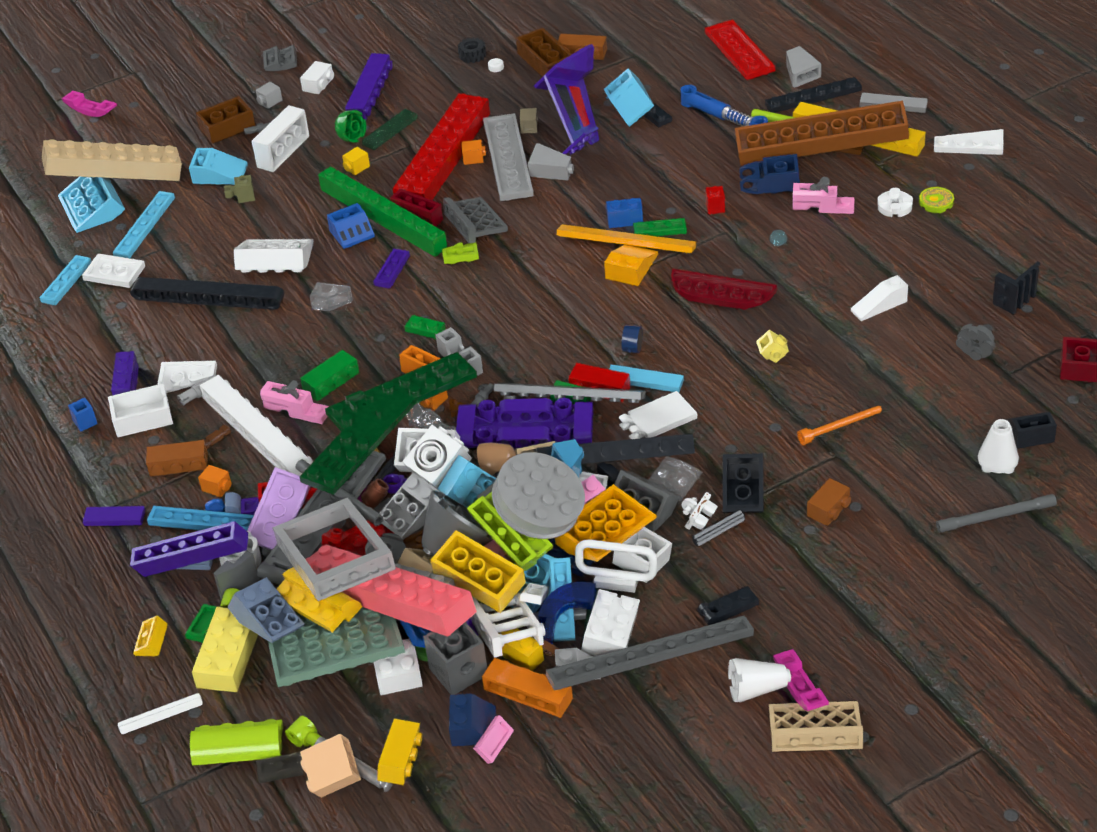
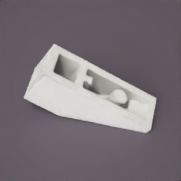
(882, 298)

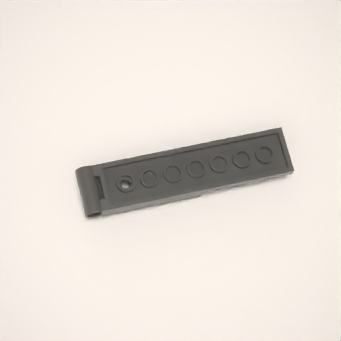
(277, 562)

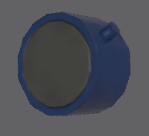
(632, 338)

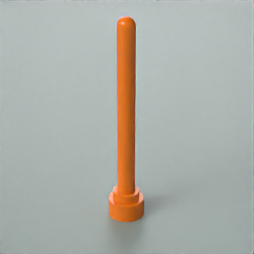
(806, 435)

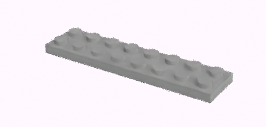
(508, 157)

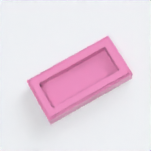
(493, 739)

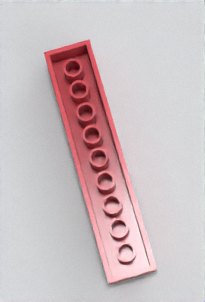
(404, 594)

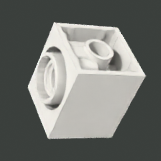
(435, 455)

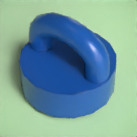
(215, 505)

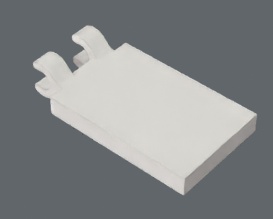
(658, 416)

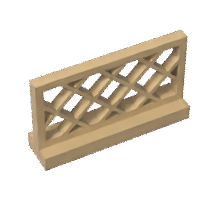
(816, 736)

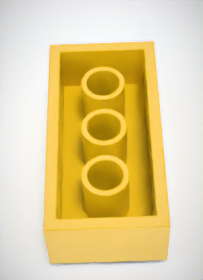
(478, 570)

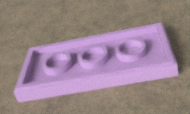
(279, 504)

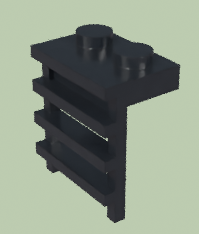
(1012, 293)

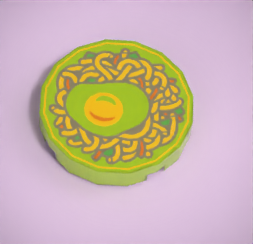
(936, 199)

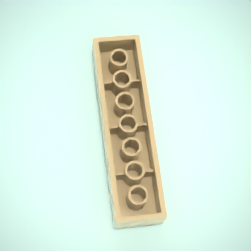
(111, 160)

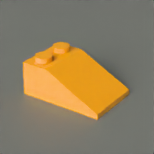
(629, 264)

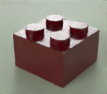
(1079, 359)

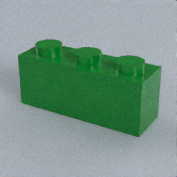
(330, 375)

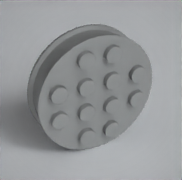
(538, 495)

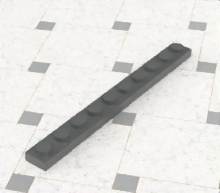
(649, 652)

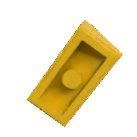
(150, 637)

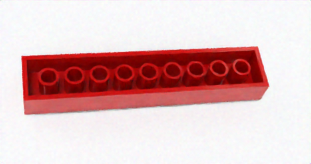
(444, 146)

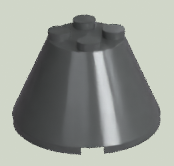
(444, 518)

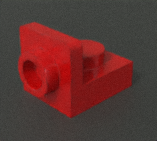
(334, 537)

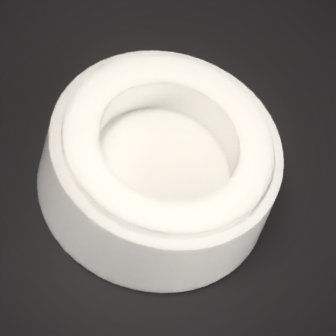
(495, 65)

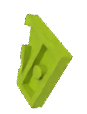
(460, 253)

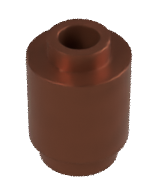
(374, 493)

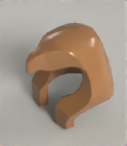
(493, 456)

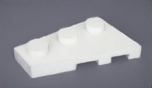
(185, 374)

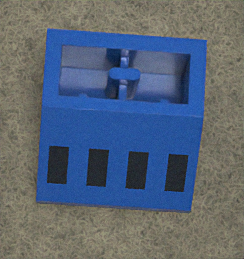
(350, 226)

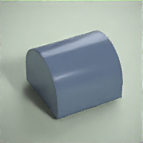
(232, 503)

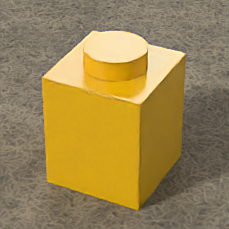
(355, 161)

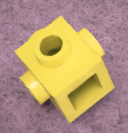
(772, 346)

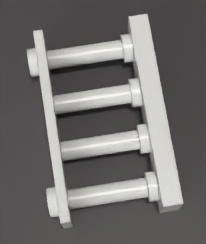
(490, 631)

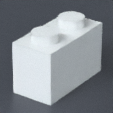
(317, 77)

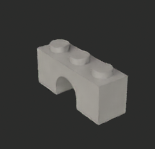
(450, 342)

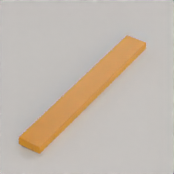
(626, 238)

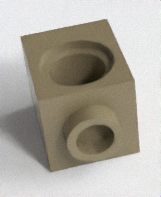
(528, 120)

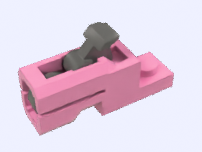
(822, 196)
(295, 401)

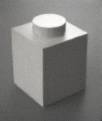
(268, 95)

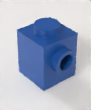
(85, 417)

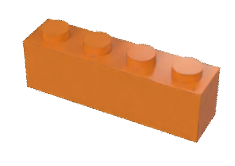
(526, 687)

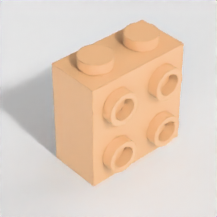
(329, 766)

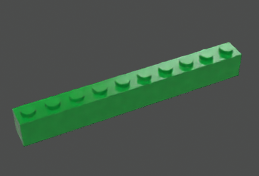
(383, 211)

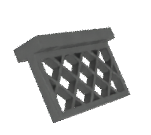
(462, 222)

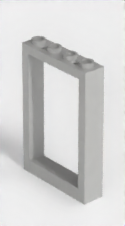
(342, 576)

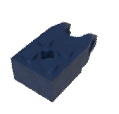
(771, 175)

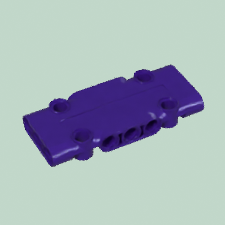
(525, 422)

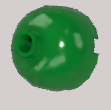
(350, 126)

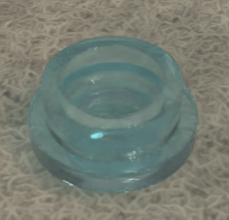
(778, 237)

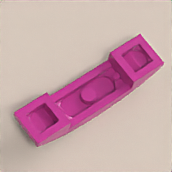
(78, 102)
(800, 685)

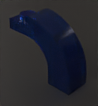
(562, 599)

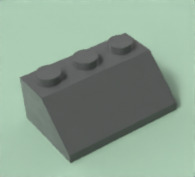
(649, 495)

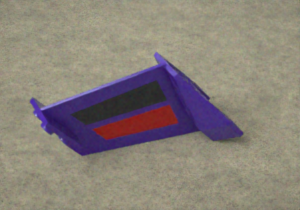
(571, 98)

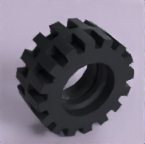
(472, 50)

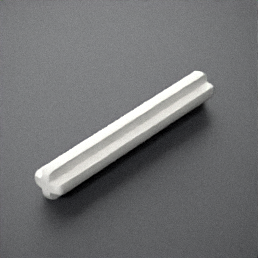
(160, 713)

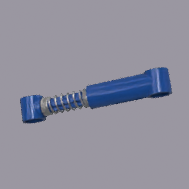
(692, 98)

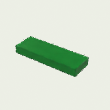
(661, 227)

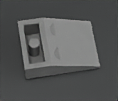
(408, 507)

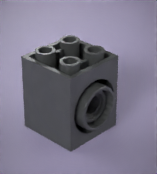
(456, 659)

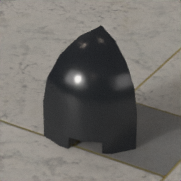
(608, 470)

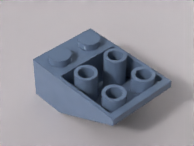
(264, 611)

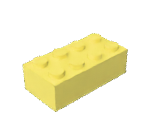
(223, 653)

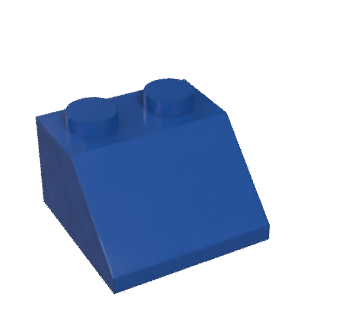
(624, 212)

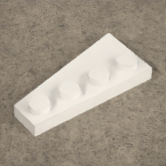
(974, 143)

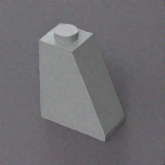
(802, 66)
(549, 164)

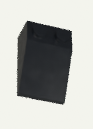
(743, 483)

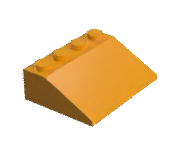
(608, 518)

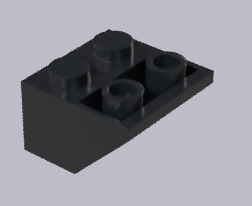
(1033, 429)

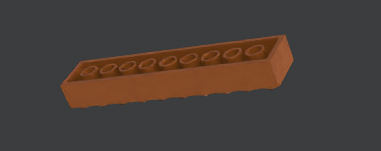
(823, 132)

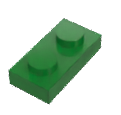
(424, 326)

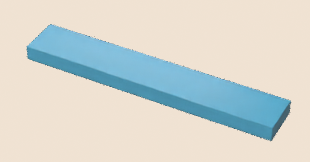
(144, 224)

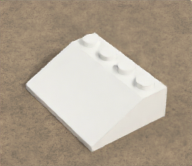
(273, 255)

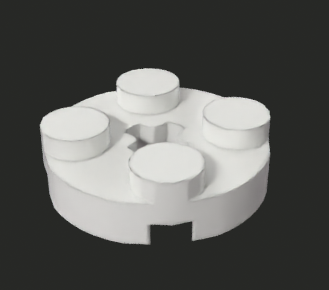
(895, 203)

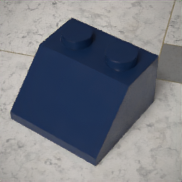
(469, 718)

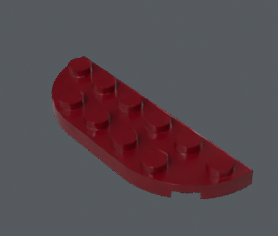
(721, 289)

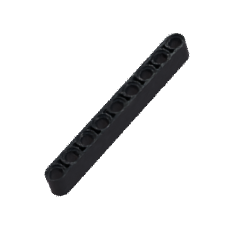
(207, 293)

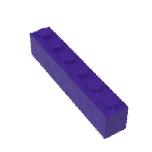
(370, 84)
(189, 549)

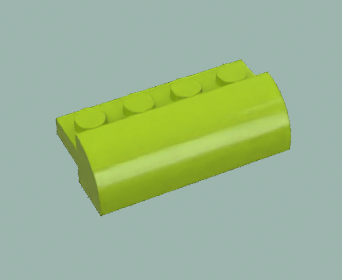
(520, 548)
(236, 742)

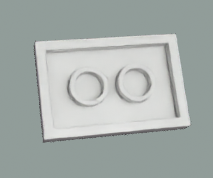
(113, 270)

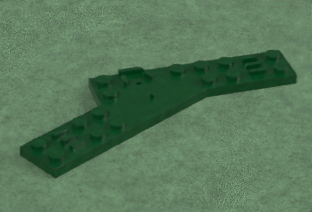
(372, 414)

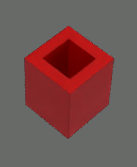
(715, 199)

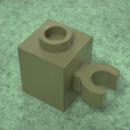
(243, 189)

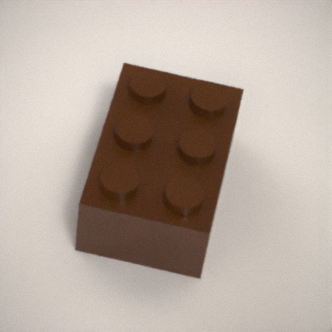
(225, 119)

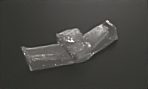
(424, 419)

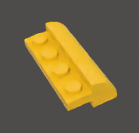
(327, 612)

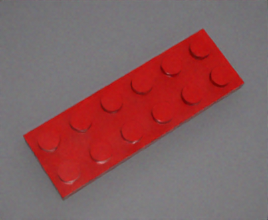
(740, 49)

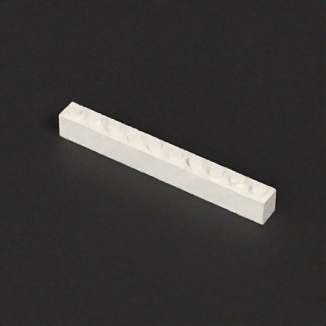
(252, 425)

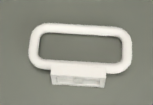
(612, 578)

